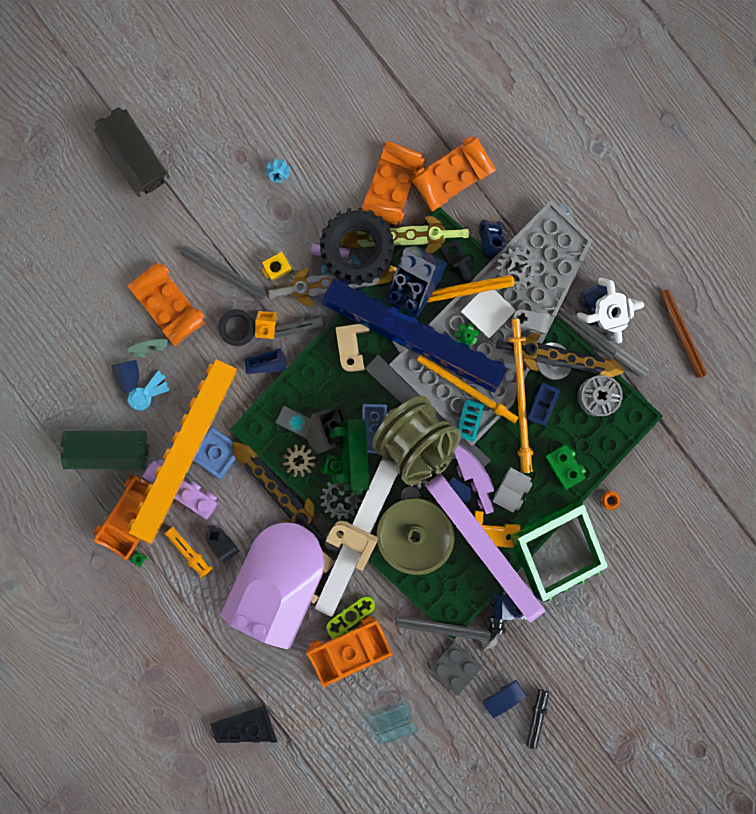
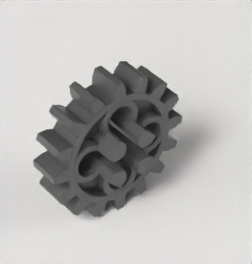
(340, 510)

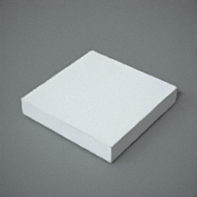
(488, 312)

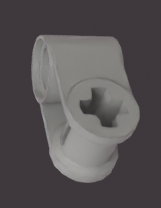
(534, 321)

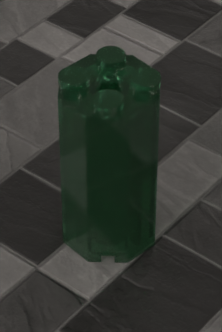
(104, 450)

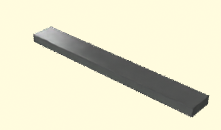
(403, 392)

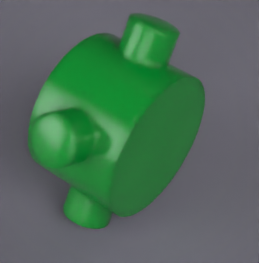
(138, 559)

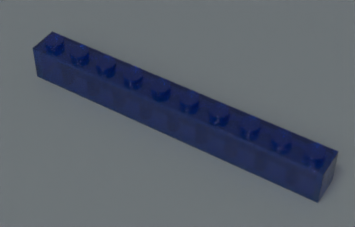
(414, 335)

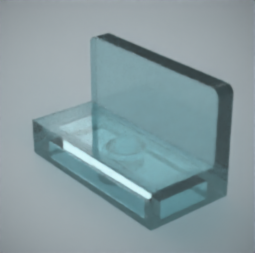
(394, 724)

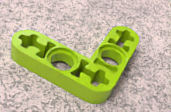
(342, 630)

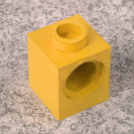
(285, 267)

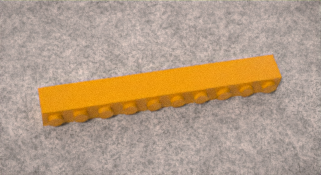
(183, 452)

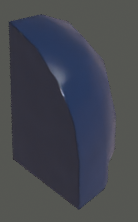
(126, 375)

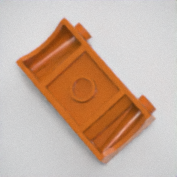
(452, 173)
(392, 182)
(166, 303)
(115, 531)
(349, 651)

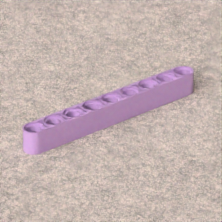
(485, 547)

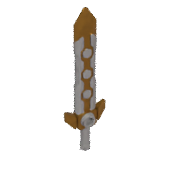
(318, 285)

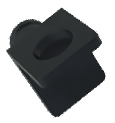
(459, 261)

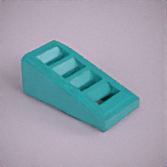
(475, 429)

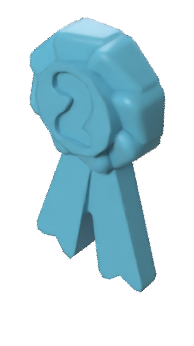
(140, 398)

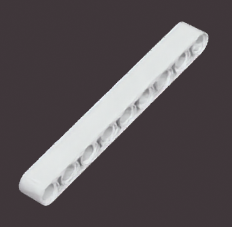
(364, 520)

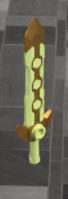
(430, 235)

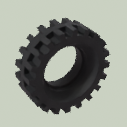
(357, 221)

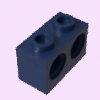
(542, 404)

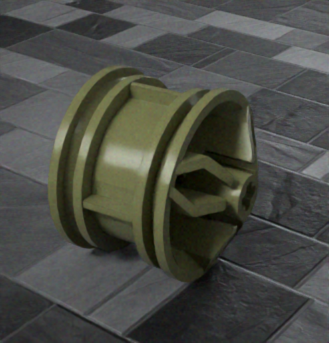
(416, 440)

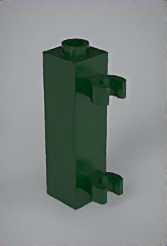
(354, 456)

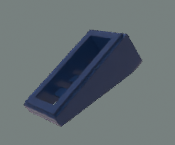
(266, 362)

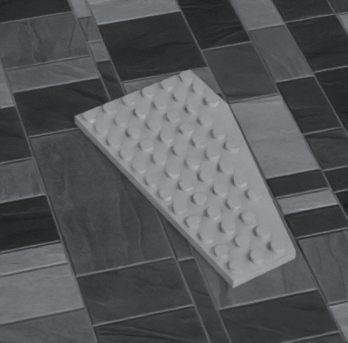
(559, 250)

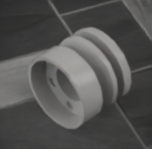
(588, 394)

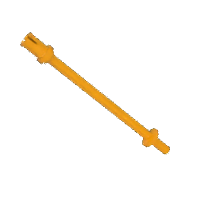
(525, 451)

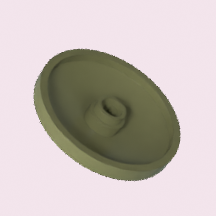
(415, 536)

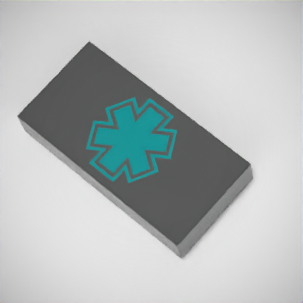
(294, 421)

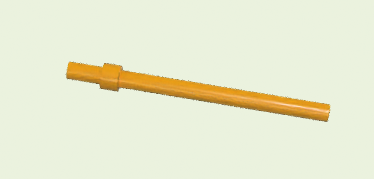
(499, 409)

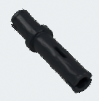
(537, 718)

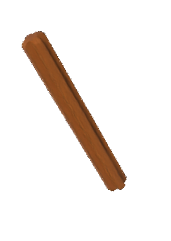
(683, 333)

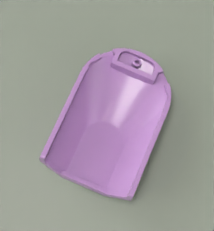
(275, 584)

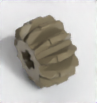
(295, 455)

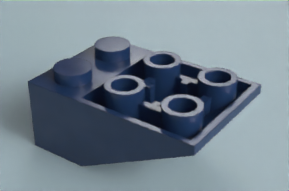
(415, 280)

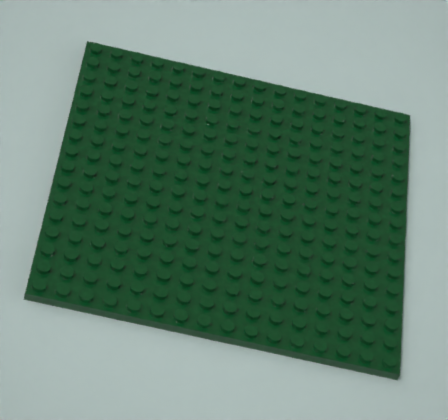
(464, 582)

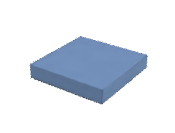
(216, 453)

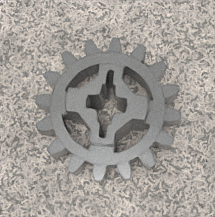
(513, 259)

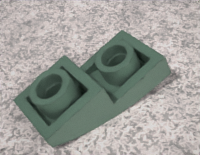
(143, 348)

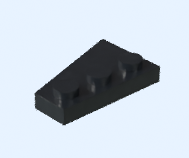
(245, 727)

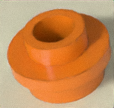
(616, 502)

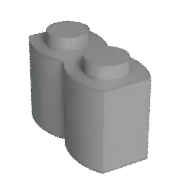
(511, 490)

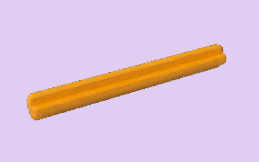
(472, 288)

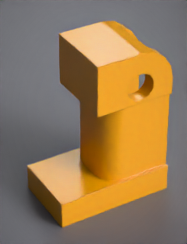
(497, 533)

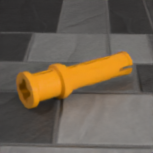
(172, 534)

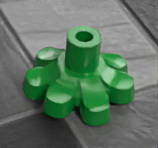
(467, 330)

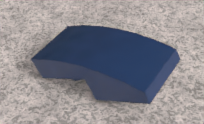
(504, 699)

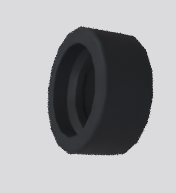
(236, 313)

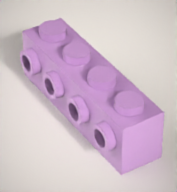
(188, 493)

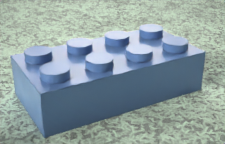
(374, 416)

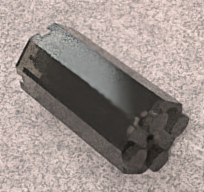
(131, 151)

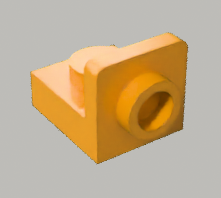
(265, 324)

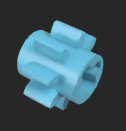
(277, 170)

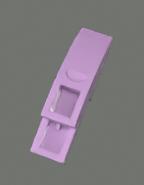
(469, 468)

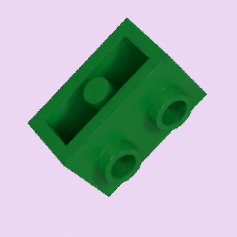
(565, 466)

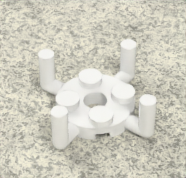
(604, 307)

